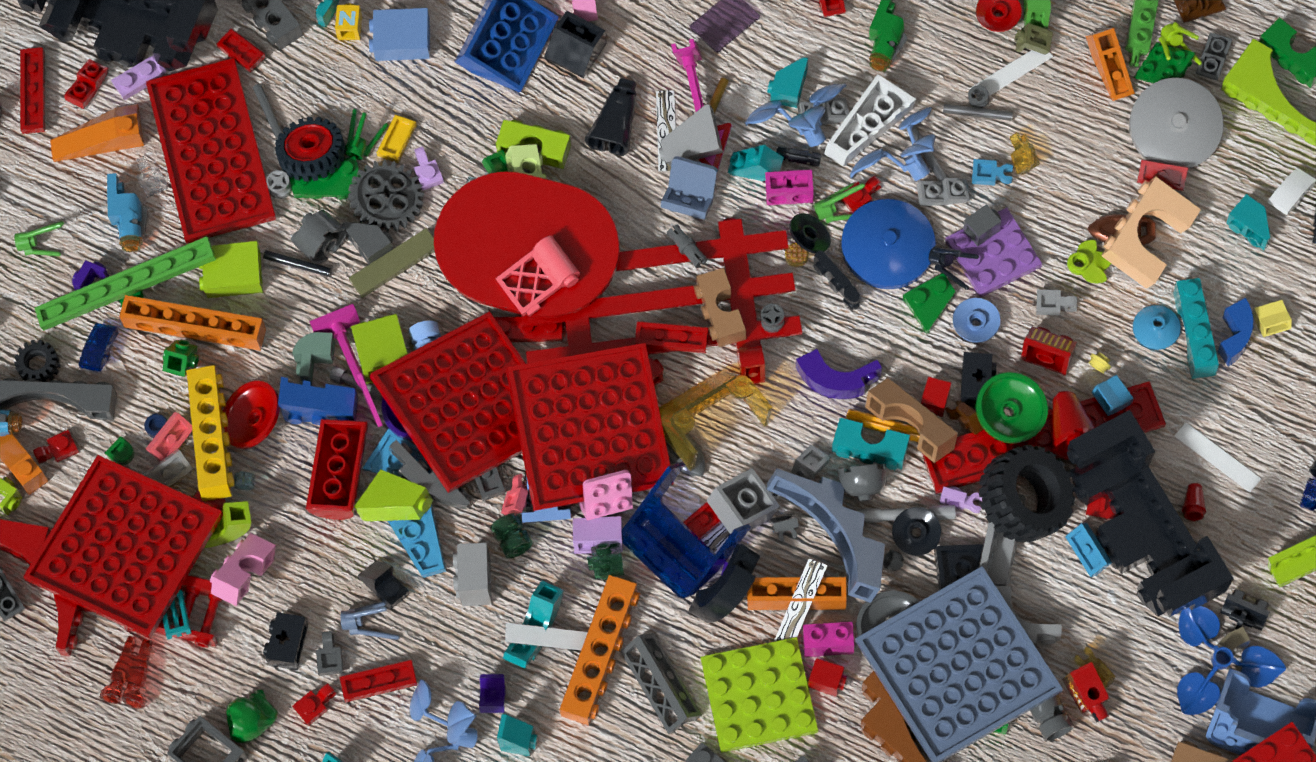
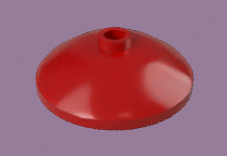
(251, 414)

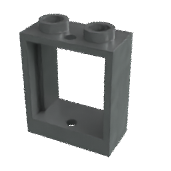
(193, 731)

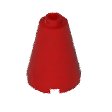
(1068, 421)

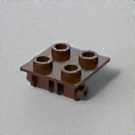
(1195, 9)

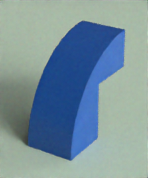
(1240, 321)

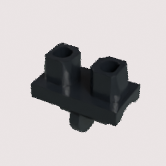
(1245, 612)

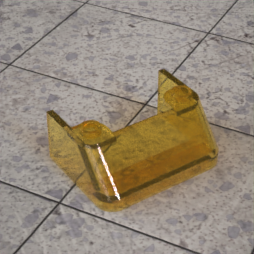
(679, 413)

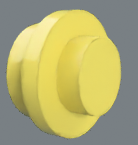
(1099, 362)

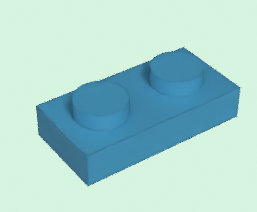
(1088, 549)

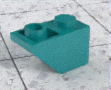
(754, 162)
(1251, 221)

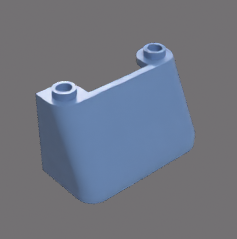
(1248, 718)

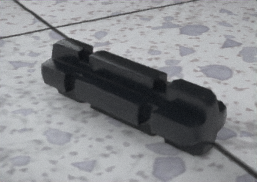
(799, 156)

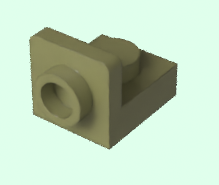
(1033, 38)

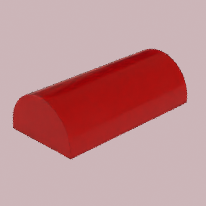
(337, 468)

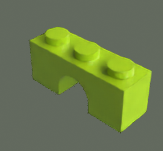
(553, 144)

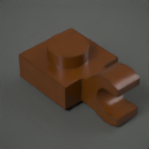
(966, 417)

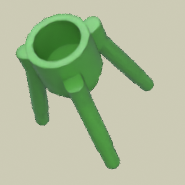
(825, 207)
(27, 240)

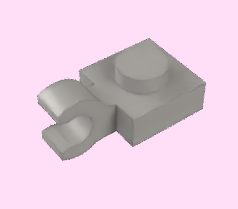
(1050, 302)

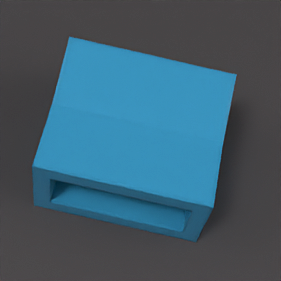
(1112, 395)

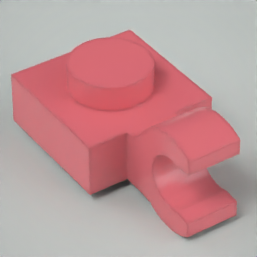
(515, 499)

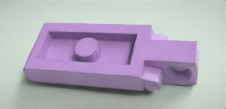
(135, 78)

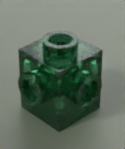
(606, 560)

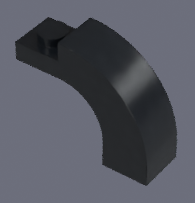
(729, 590)

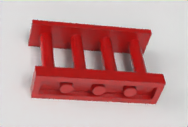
(193, 588)

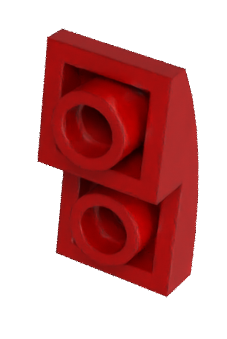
(87, 84)

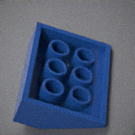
(507, 41)

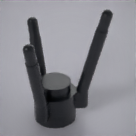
(944, 257)

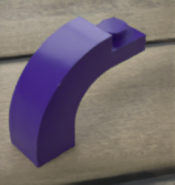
(835, 383)

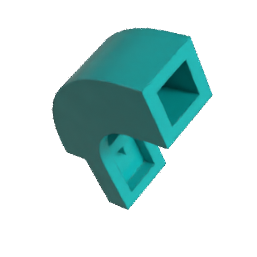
(542, 613)

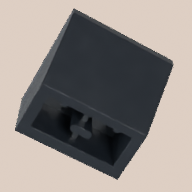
(575, 44)

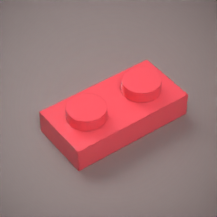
(170, 437)

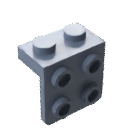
(690, 188)

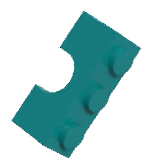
(849, 443)

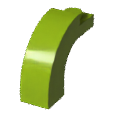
(233, 525)

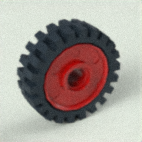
(310, 149)

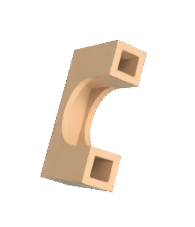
(1125, 248)

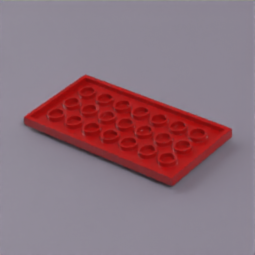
(210, 150)

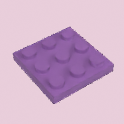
(1001, 257)

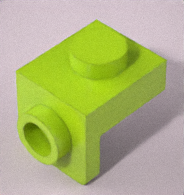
(12, 496)

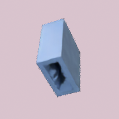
(400, 34)

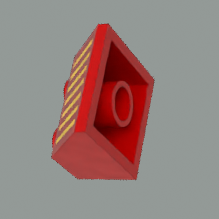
(1048, 350)

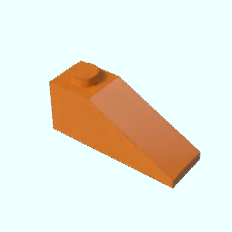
(1110, 63)
(21, 464)

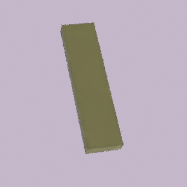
(393, 263)

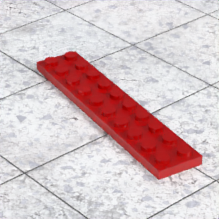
(974, 452)

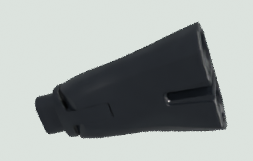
(614, 120)

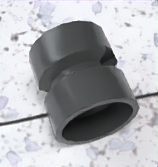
(1052, 719)

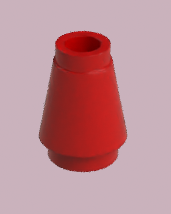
(1194, 503)

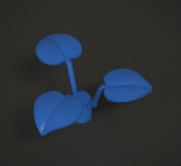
(1196, 692)

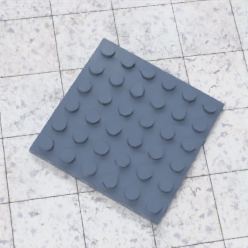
(958, 665)

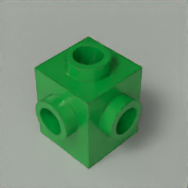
(180, 357)

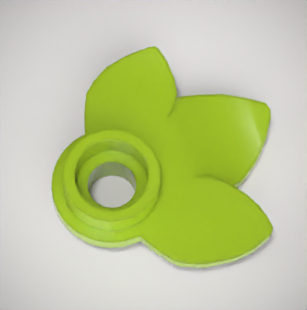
(1092, 263)

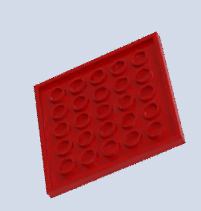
(457, 400)
(587, 421)
(123, 546)

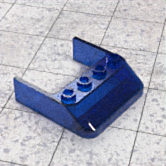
(670, 546)

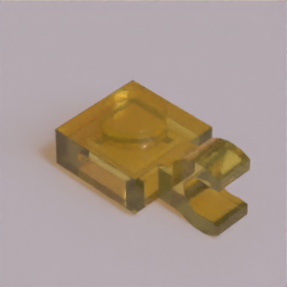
(1024, 156)
(1105, 674)

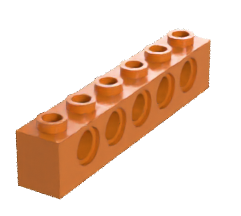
(193, 322)
(614, 591)

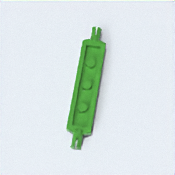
(1140, 29)

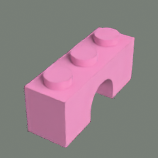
(232, 580)

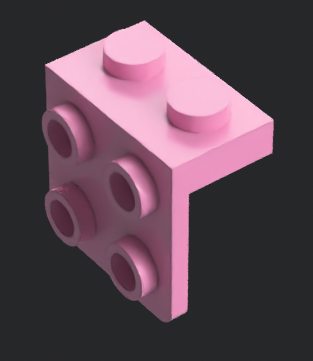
(607, 495)

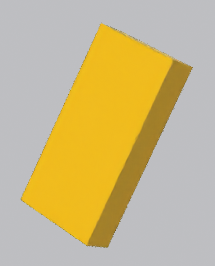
(396, 138)

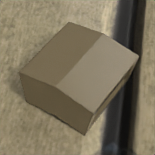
(1235, 641)

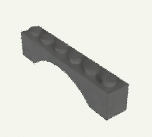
(94, 400)

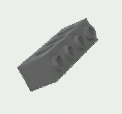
(285, 31)

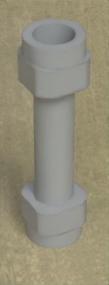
(340, 375)

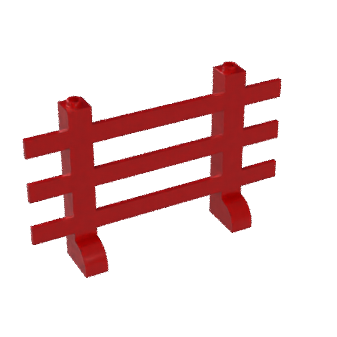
(733, 248)

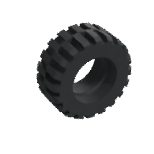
(1050, 484)

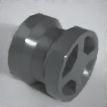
(772, 312)

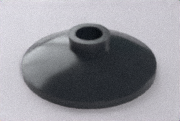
(809, 233)
(916, 518)

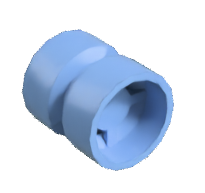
(424, 333)

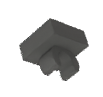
(783, 524)

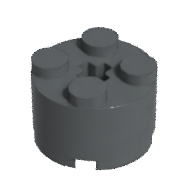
(319, 236)

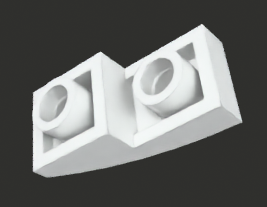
(1291, 191)

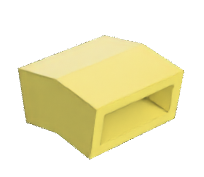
(1272, 318)

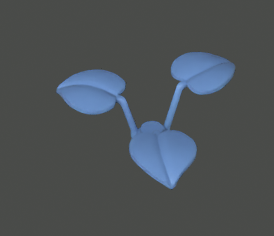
(807, 122)
(914, 161)
(458, 722)

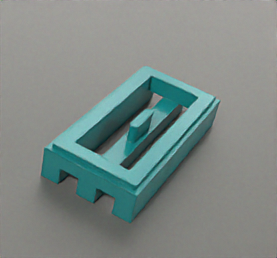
(178, 630)

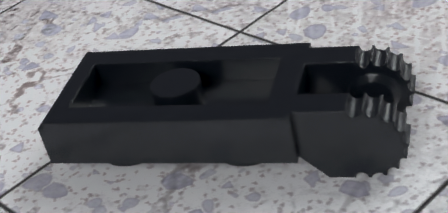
(837, 280)

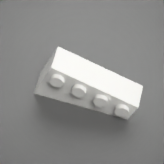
(871, 117)

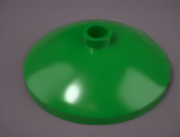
(1018, 395)

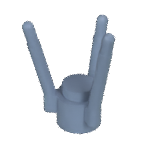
(353, 619)

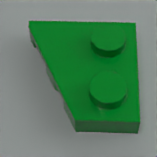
(929, 300)

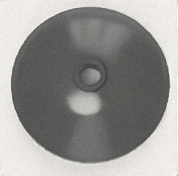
(882, 608)

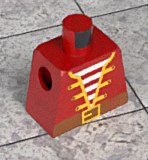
(1085, 681)

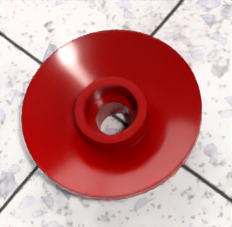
(1009, 9)

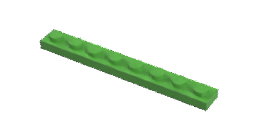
(125, 283)

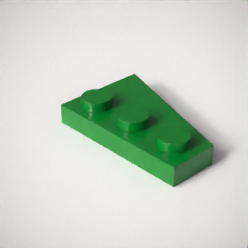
(332, 186)

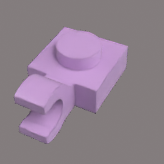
(427, 172)
(957, 497)

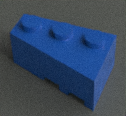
(311, 403)

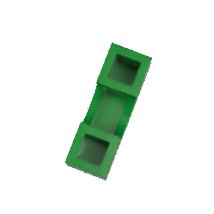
(1280, 38)

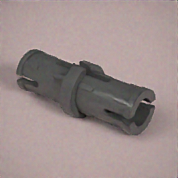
(687, 246)

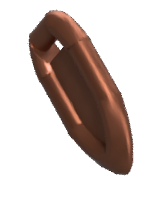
(1105, 227)

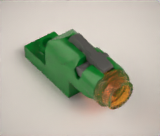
(888, 36)

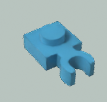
(986, 172)

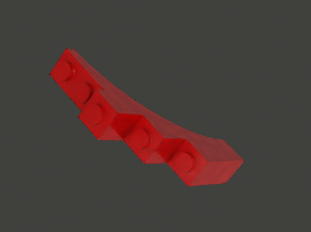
(24, 542)

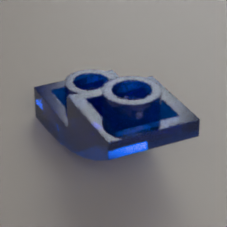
(96, 349)

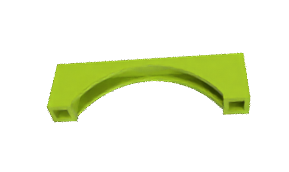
(1254, 84)

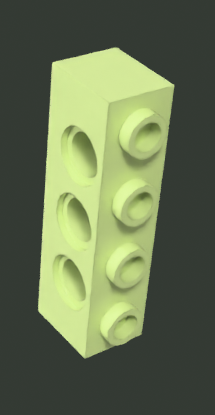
(525, 157)

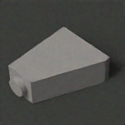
(694, 138)

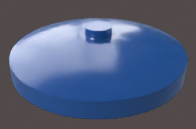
(887, 244)

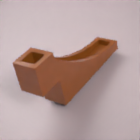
(887, 724)

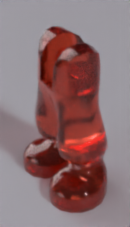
(129, 669)

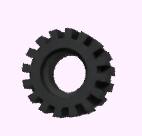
(37, 349)

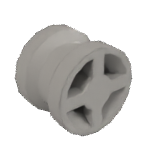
(279, 178)

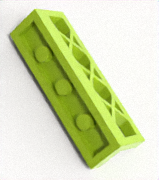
(1293, 562)

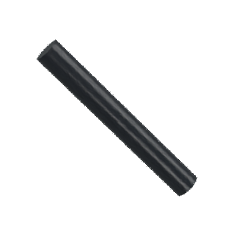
(297, 263)

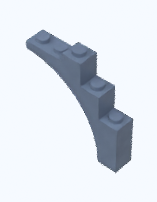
(824, 503)

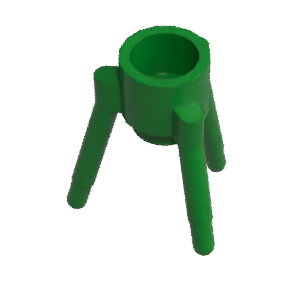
(356, 145)

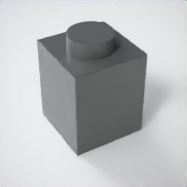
(982, 225)

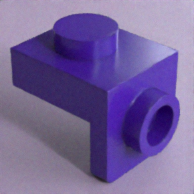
(88, 273)
(492, 693)

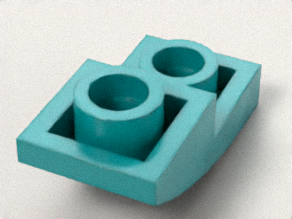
(326, 11)

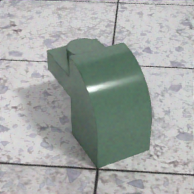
(313, 349)

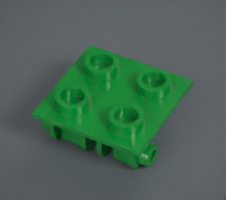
(1157, 67)

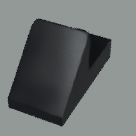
(383, 584)

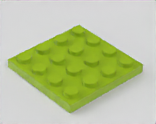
(759, 695)

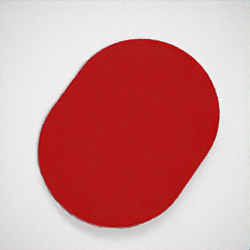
(502, 219)

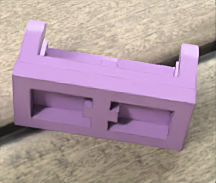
(596, 531)

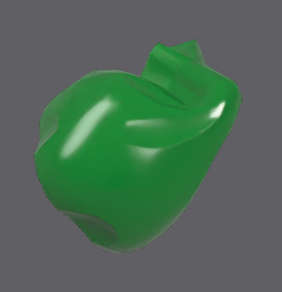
(250, 717)

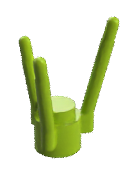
(1173, 36)

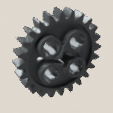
(387, 214)

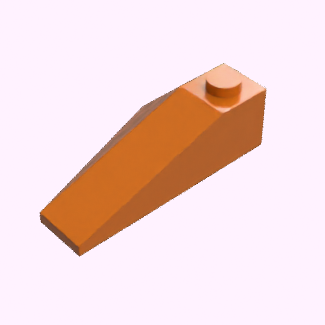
(106, 133)

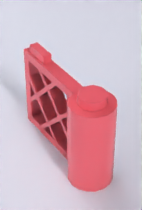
(554, 264)

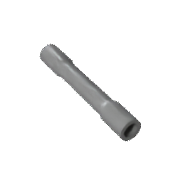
(876, 515)

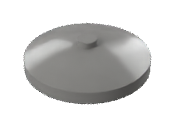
(1176, 123)

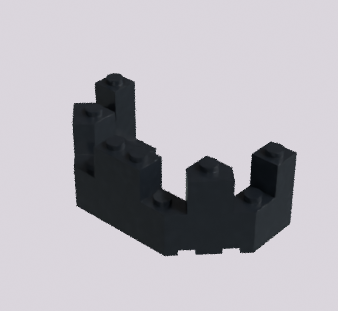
(131, 26)
(1116, 464)

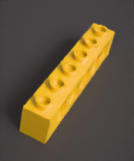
(210, 484)

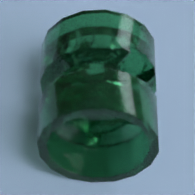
(511, 535)

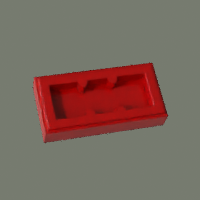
(241, 50)

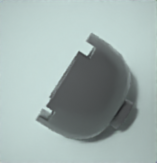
(863, 480)

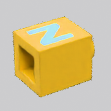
(348, 22)

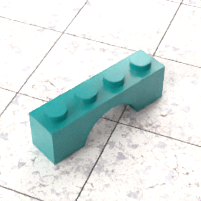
(1200, 342)

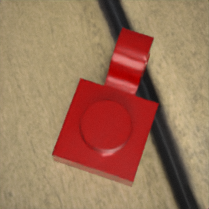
(862, 196)
(60, 446)
(312, 706)

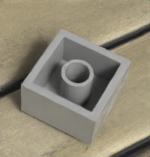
(743, 501)
(474, 574)

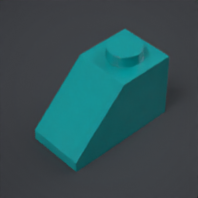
(789, 83)
(516, 736)

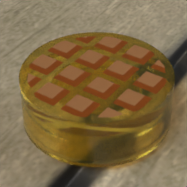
(796, 256)

